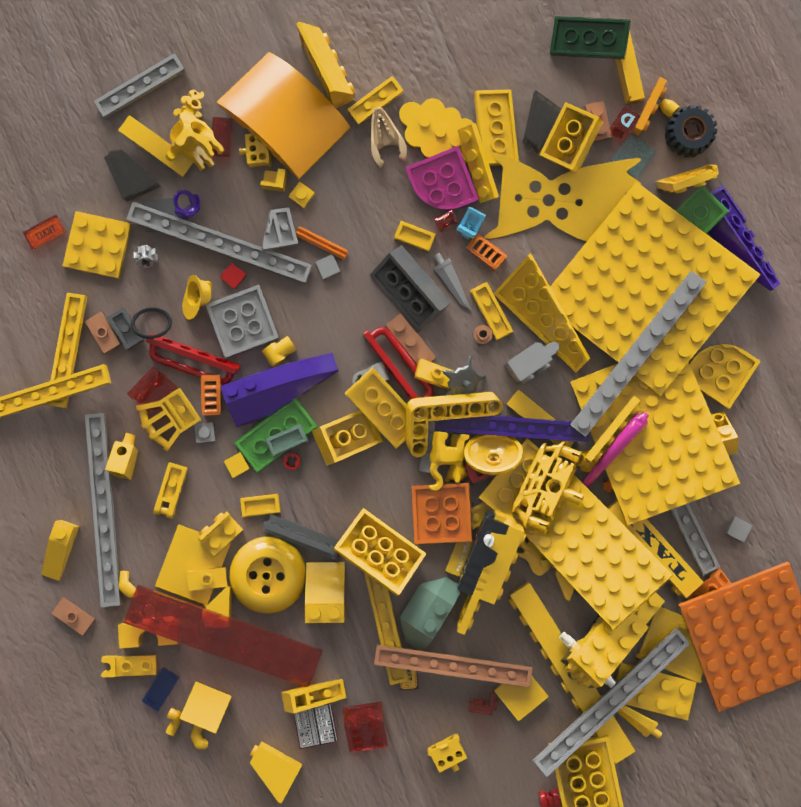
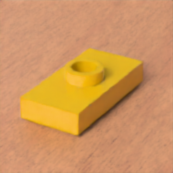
(432, 373)
(207, 579)

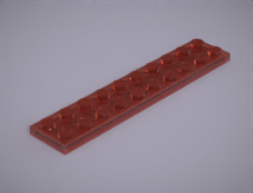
(222, 636)

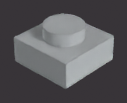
(205, 432)

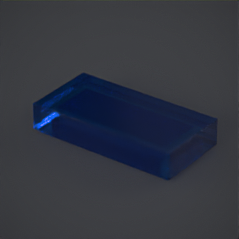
(160, 689)

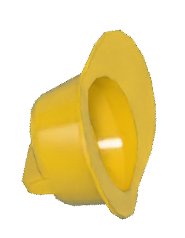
(196, 295)

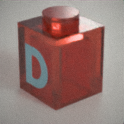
(624, 123)

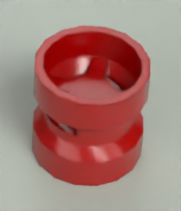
(550, 799)

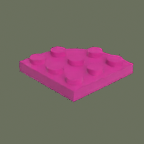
(443, 180)

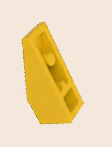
(59, 548)
(313, 695)

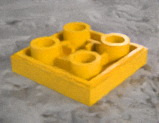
(521, 699)
(205, 707)

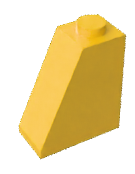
(274, 769)

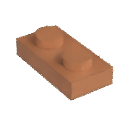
(599, 110)

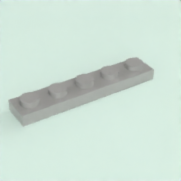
(139, 86)

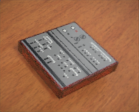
(316, 726)

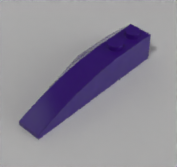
(736, 238)
(273, 388)

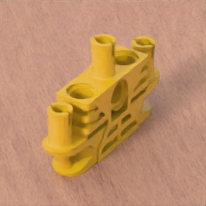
(532, 491)

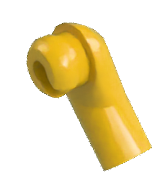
(125, 586)
(175, 722)
(197, 738)

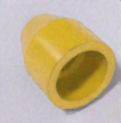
(669, 107)

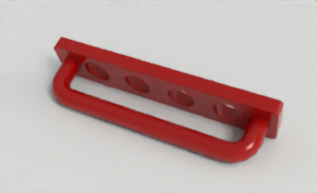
(370, 339)
(193, 353)

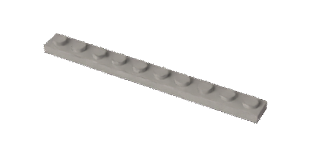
(219, 242)
(638, 353)
(103, 510)
(610, 702)

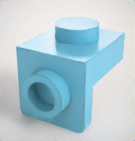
(471, 223)

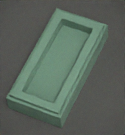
(286, 440)

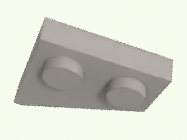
(279, 230)

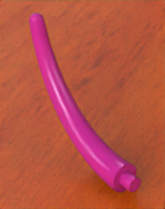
(630, 431)

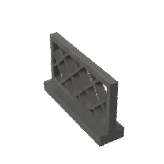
(301, 536)

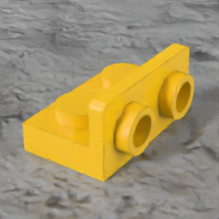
(220, 533)

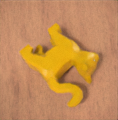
(447, 455)

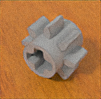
(145, 256)

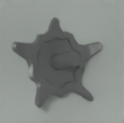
(463, 379)

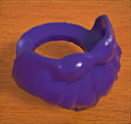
(190, 210)

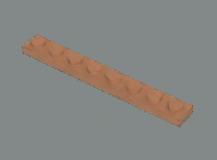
(453, 665)

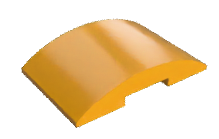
(285, 113)

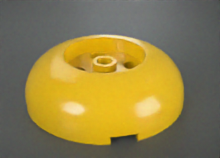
(284, 559)

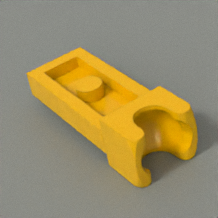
(130, 665)

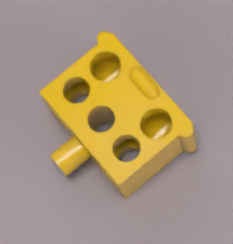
(262, 153)
(446, 748)

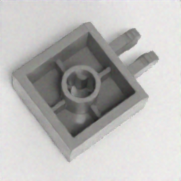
(531, 360)

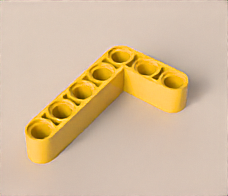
(444, 412)

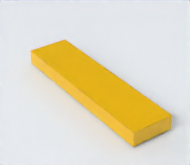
(528, 409)

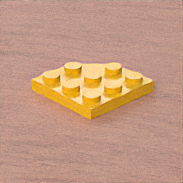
(694, 177)
(723, 372)

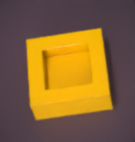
(236, 465)

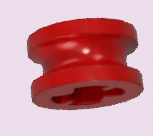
(297, 463)

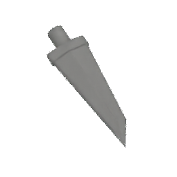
(447, 274)

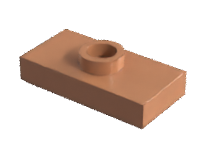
(103, 332)
(73, 616)

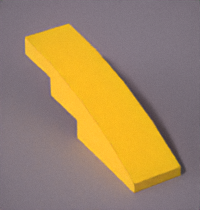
(153, 145)

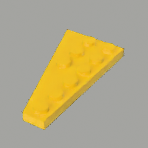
(537, 307)

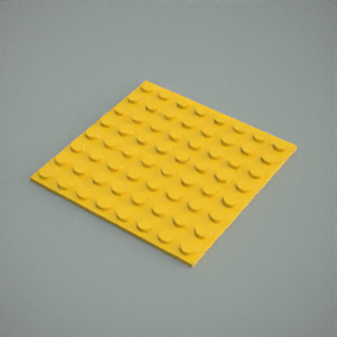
(634, 269)

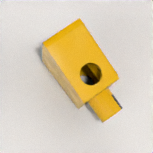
(119, 464)

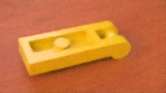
(170, 490)

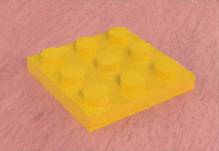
(97, 245)

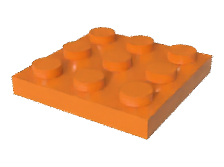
(442, 514)

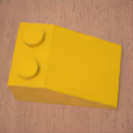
(346, 437)
(325, 592)

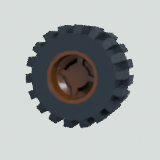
(691, 131)

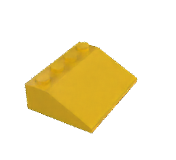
(325, 65)
(380, 552)
(589, 776)

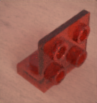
(152, 388)
(365, 727)

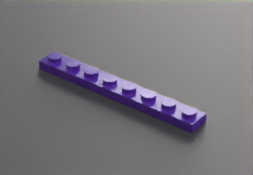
(513, 427)

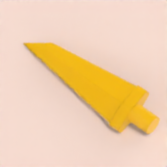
(640, 722)

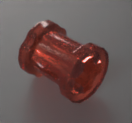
(445, 220)

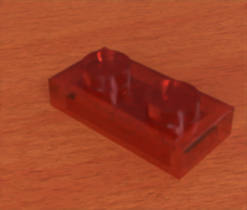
(222, 132)

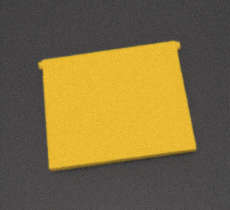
(185, 555)
(662, 623)

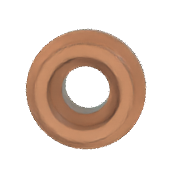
(480, 340)

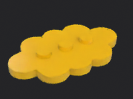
(432, 127)

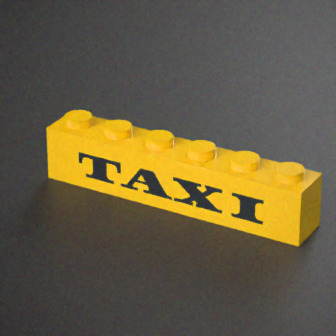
(684, 579)

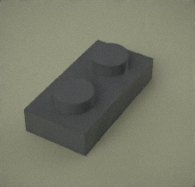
(122, 325)

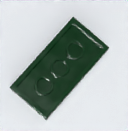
(590, 37)

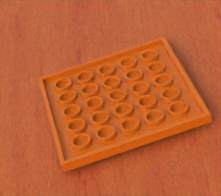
(747, 635)

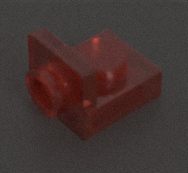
(481, 707)

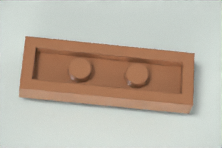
(410, 339)

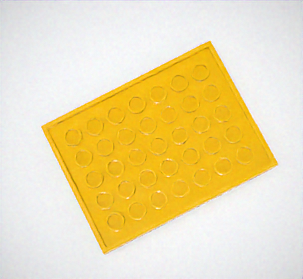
(674, 455)

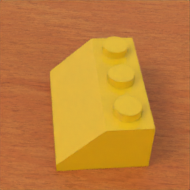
(571, 137)

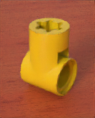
(277, 352)

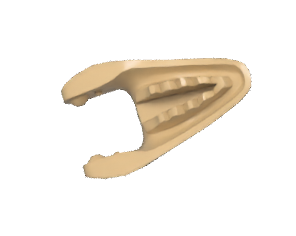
(385, 134)

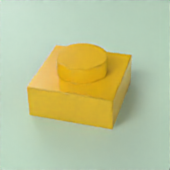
(301, 195)

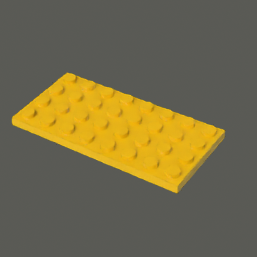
(598, 556)

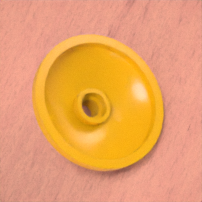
(493, 454)

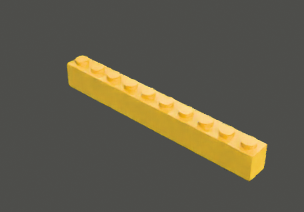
(547, 634)

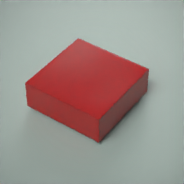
(233, 275)

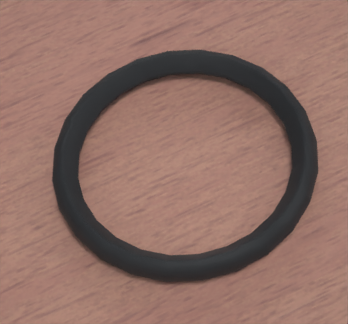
(151, 336)

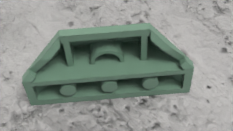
(428, 611)

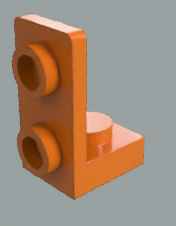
(716, 580)

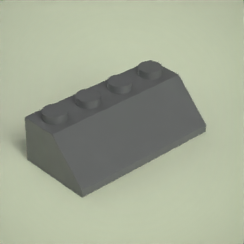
(410, 288)

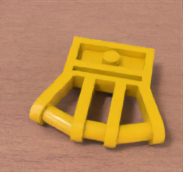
(179, 412)

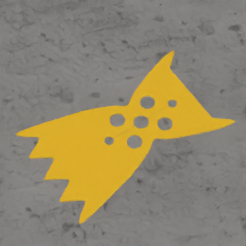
(596, 185)

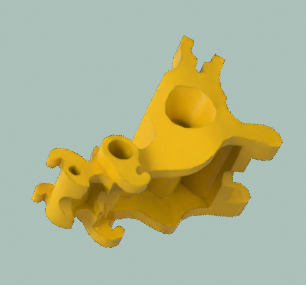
(192, 135)

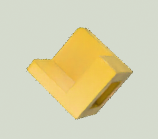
(274, 180)

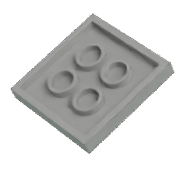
(242, 321)

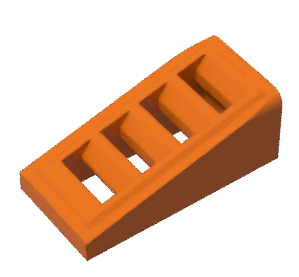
(493, 266)
(218, 394)

